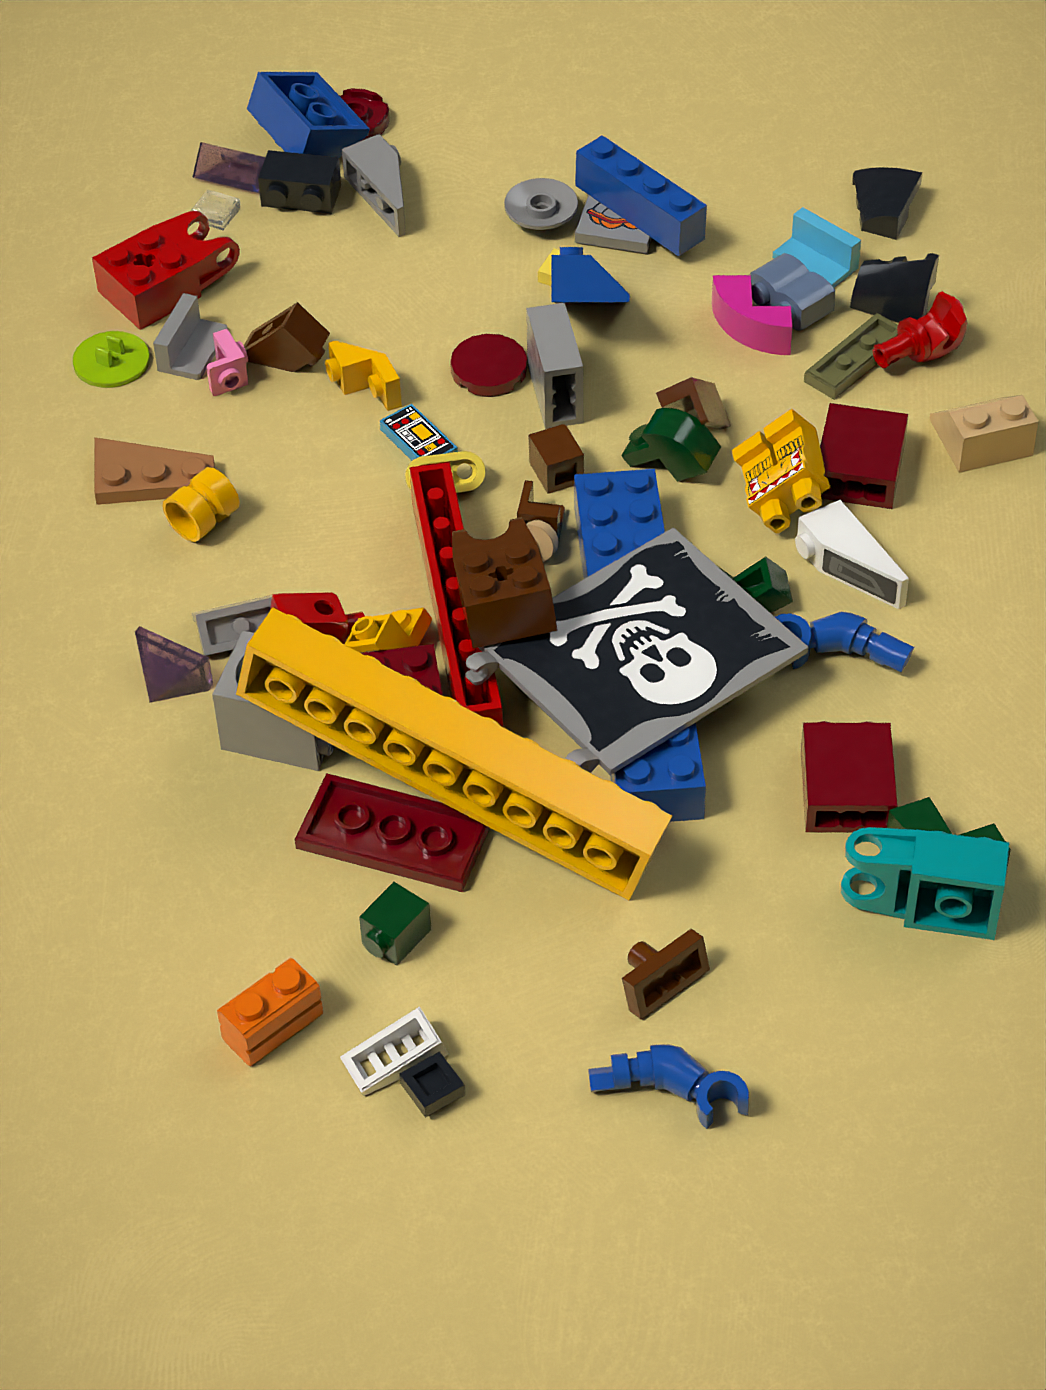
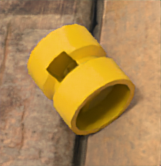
(201, 504)

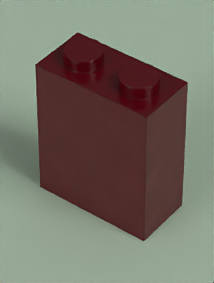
(863, 454)
(847, 776)

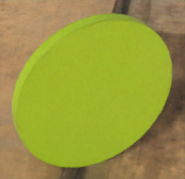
(111, 359)

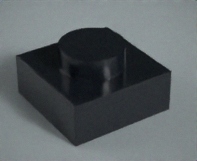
(432, 1084)

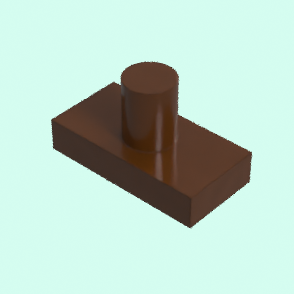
(663, 972)

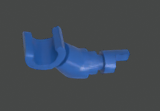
(847, 634)
(677, 1072)

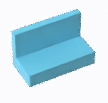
(822, 247)

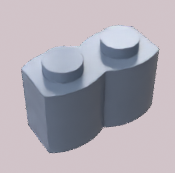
(789, 283)

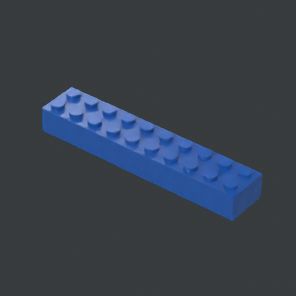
(612, 519)

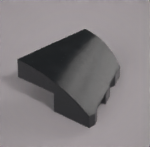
(885, 198)
(895, 287)

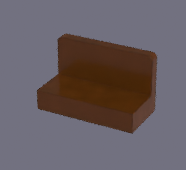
(696, 395)

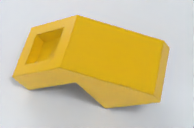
(362, 369)
(389, 631)

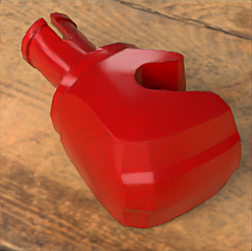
(927, 337)

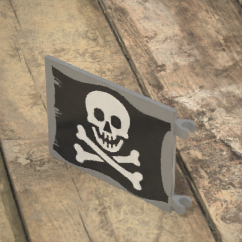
(643, 652)

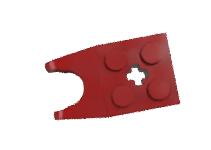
(159, 264)

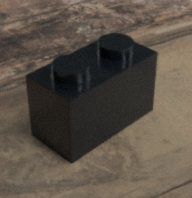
(299, 181)

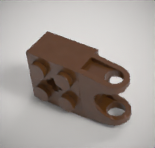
(503, 586)

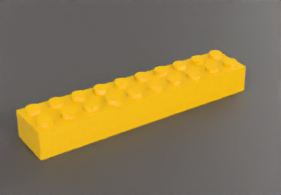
(451, 753)

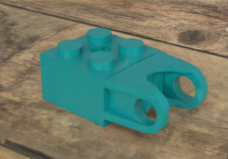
(930, 879)

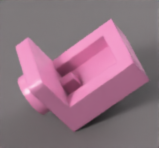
(229, 369)

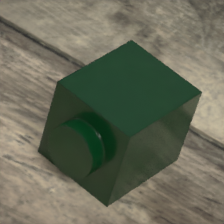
(395, 923)

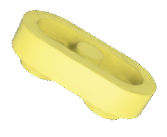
(455, 459)

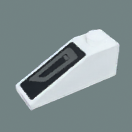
(849, 553)

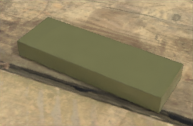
(850, 358)

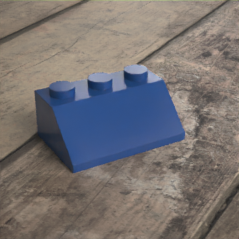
(304, 113)
(582, 279)

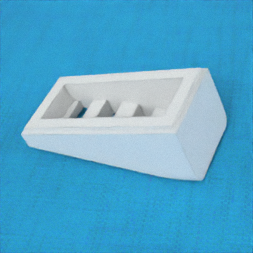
(399, 1032)

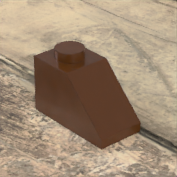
(287, 340)

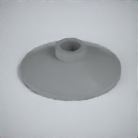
(541, 203)

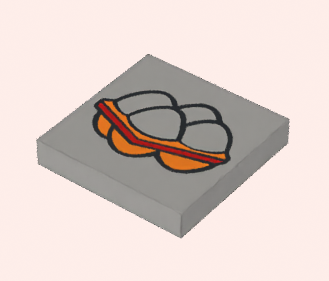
(606, 229)

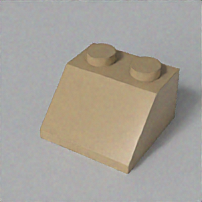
(987, 432)

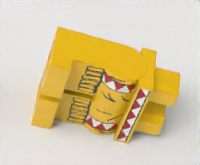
(782, 470)

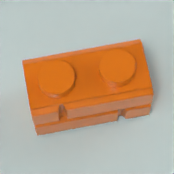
(270, 1011)

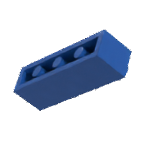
(640, 195)

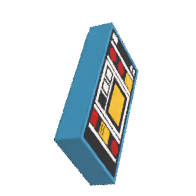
(415, 434)

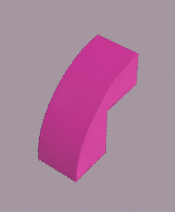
(756, 327)

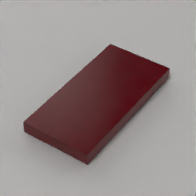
(392, 832)

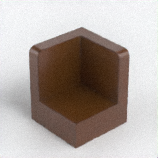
(555, 457)
(549, 513)

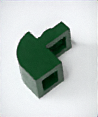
(676, 440)

